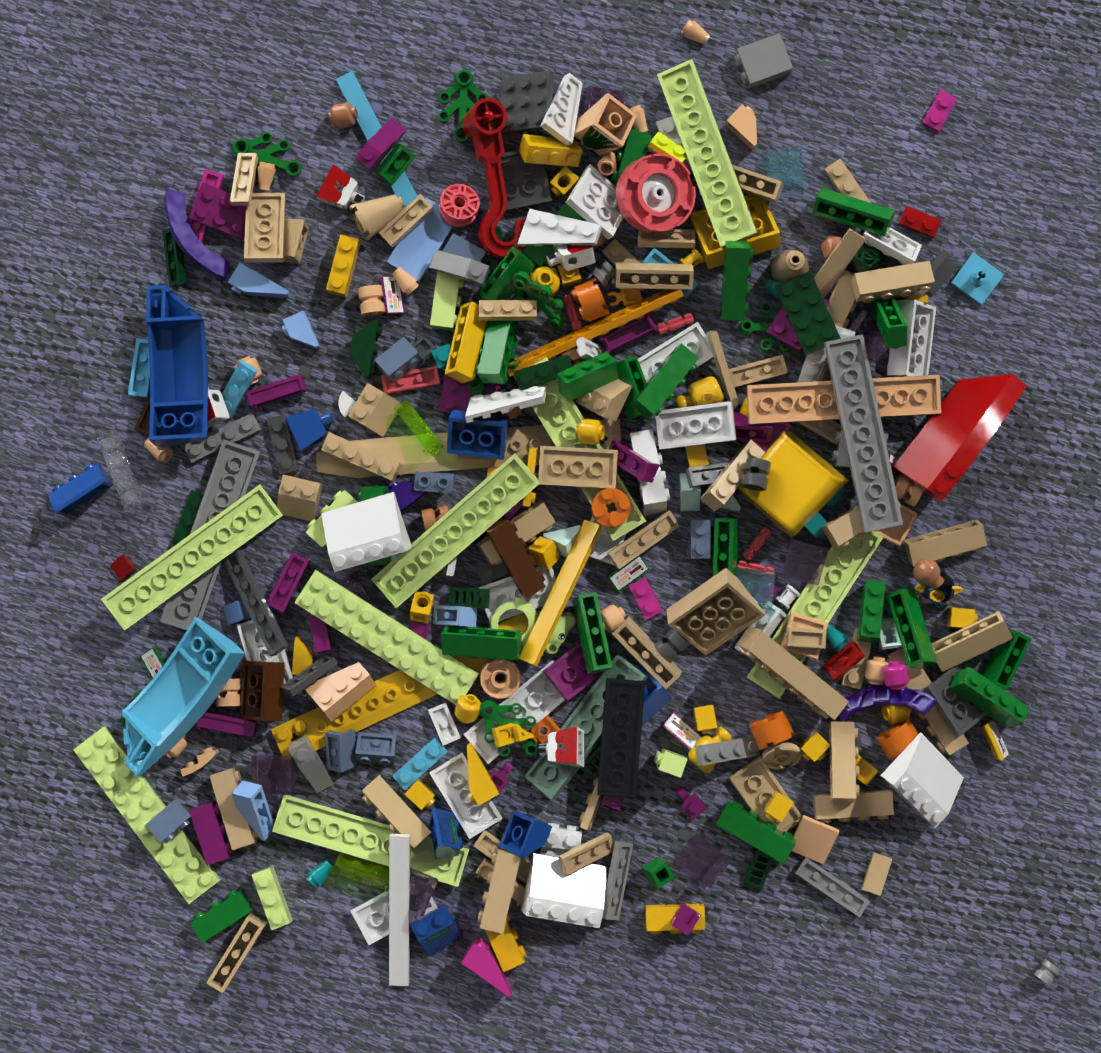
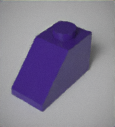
(405, 494)

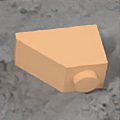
(743, 125)

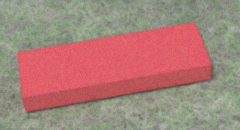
(412, 380)

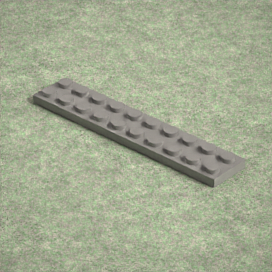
(863, 433)
(225, 486)

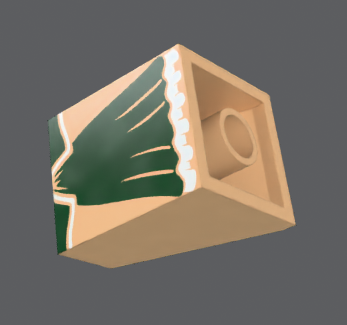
(604, 126)

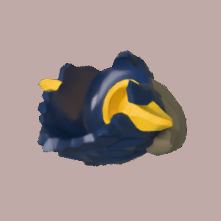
(942, 595)

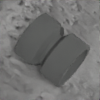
(752, 479)
(671, 645)

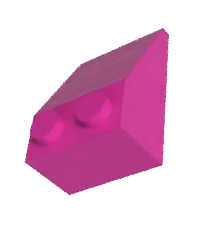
(484, 963)

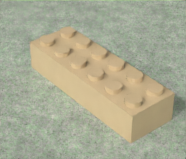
(791, 673)

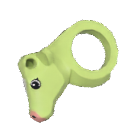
(561, 630)

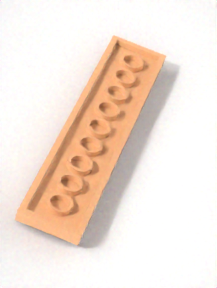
(817, 399)

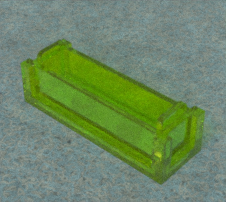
(418, 427)
(362, 870)

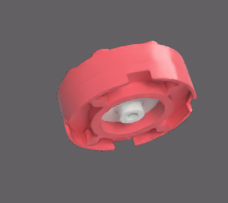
(655, 193)

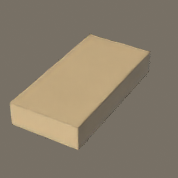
(806, 638)
(876, 873)

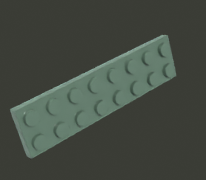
(587, 716)

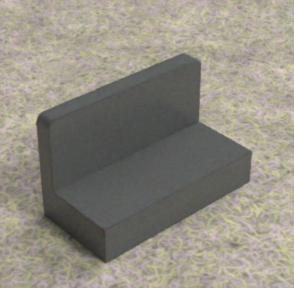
(942, 270)

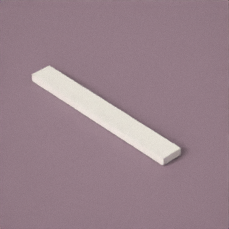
(399, 909)

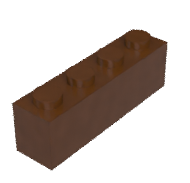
(515, 558)

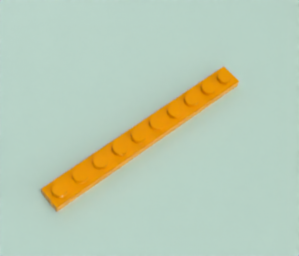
(599, 327)

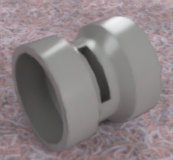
(604, 274)
(1047, 972)

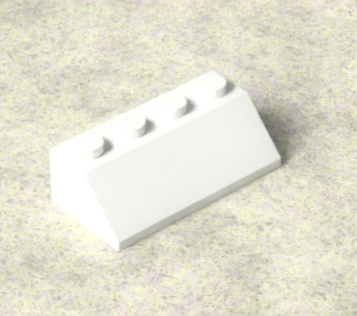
(915, 357)

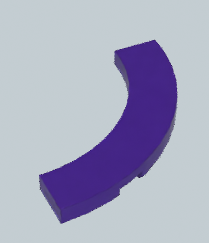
(188, 240)
(883, 695)

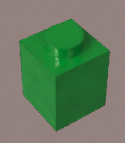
(657, 872)

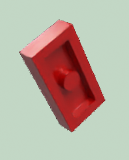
(919, 222)
(844, 660)

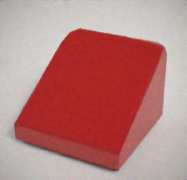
(123, 567)

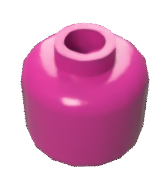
(896, 675)

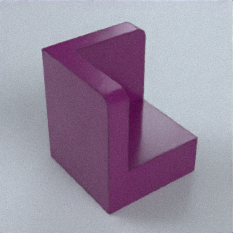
(685, 919)

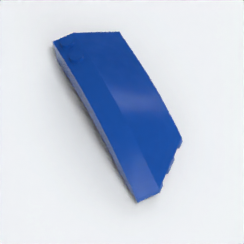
(176, 369)

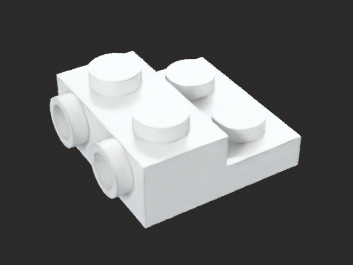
(561, 840)

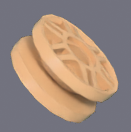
(503, 688)

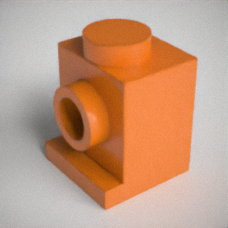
(545, 722)

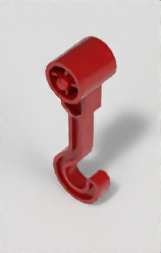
(483, 127)

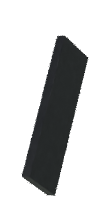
(621, 737)

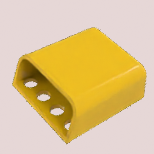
(797, 484)

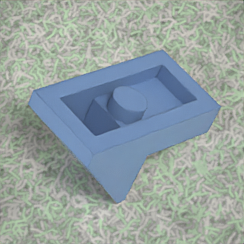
(236, 612)

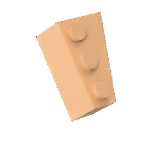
(340, 690)

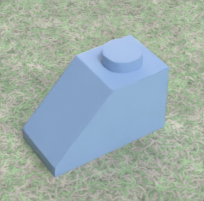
(300, 330)
(455, 616)

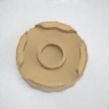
(780, 755)

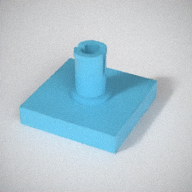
(977, 279)

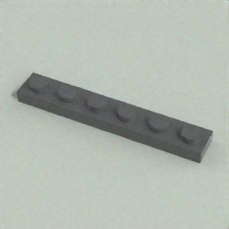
(255, 602)

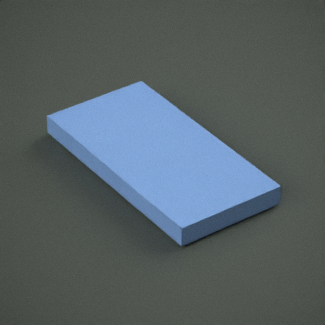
(419, 245)

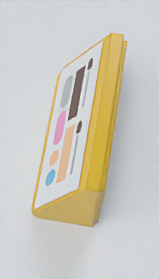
(994, 740)

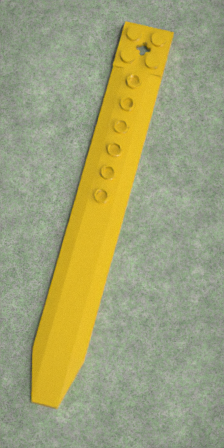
(385, 699)

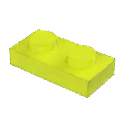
(663, 145)

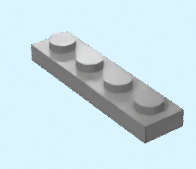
(232, 432)
(726, 751)
(617, 880)
(832, 886)

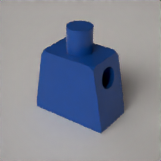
(309, 427)

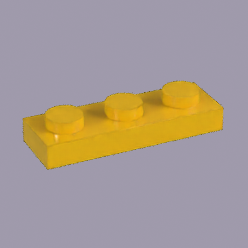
(533, 459)

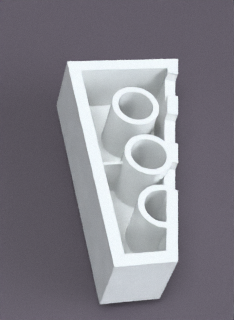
(653, 494)

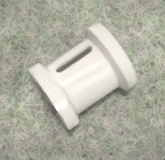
(787, 596)

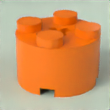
(591, 300)
(608, 497)
(771, 730)
(897, 738)

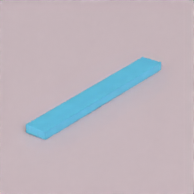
(370, 126)

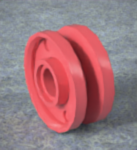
(459, 195)

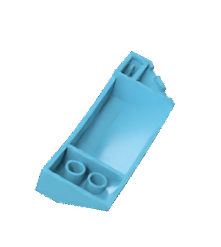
(178, 694)

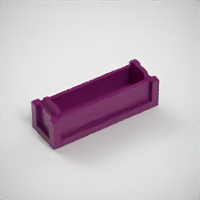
(628, 334)
(276, 391)
(634, 462)
(288, 582)
(320, 634)
(228, 724)

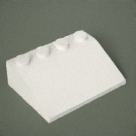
(365, 532)
(924, 780)
(562, 897)

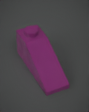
(380, 145)
(756, 432)

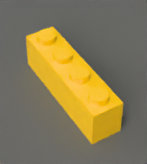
(466, 344)

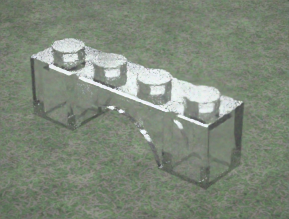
(120, 471)

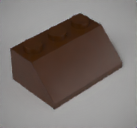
(261, 690)

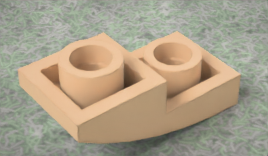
(206, 757)

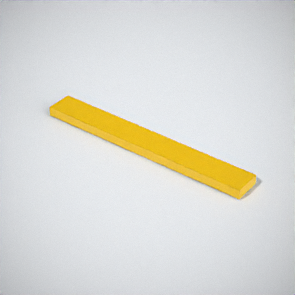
(560, 593)

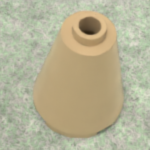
(375, 214)
(788, 265)

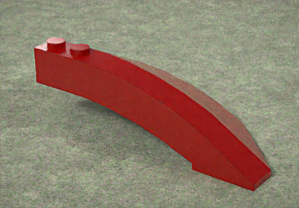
(958, 433)

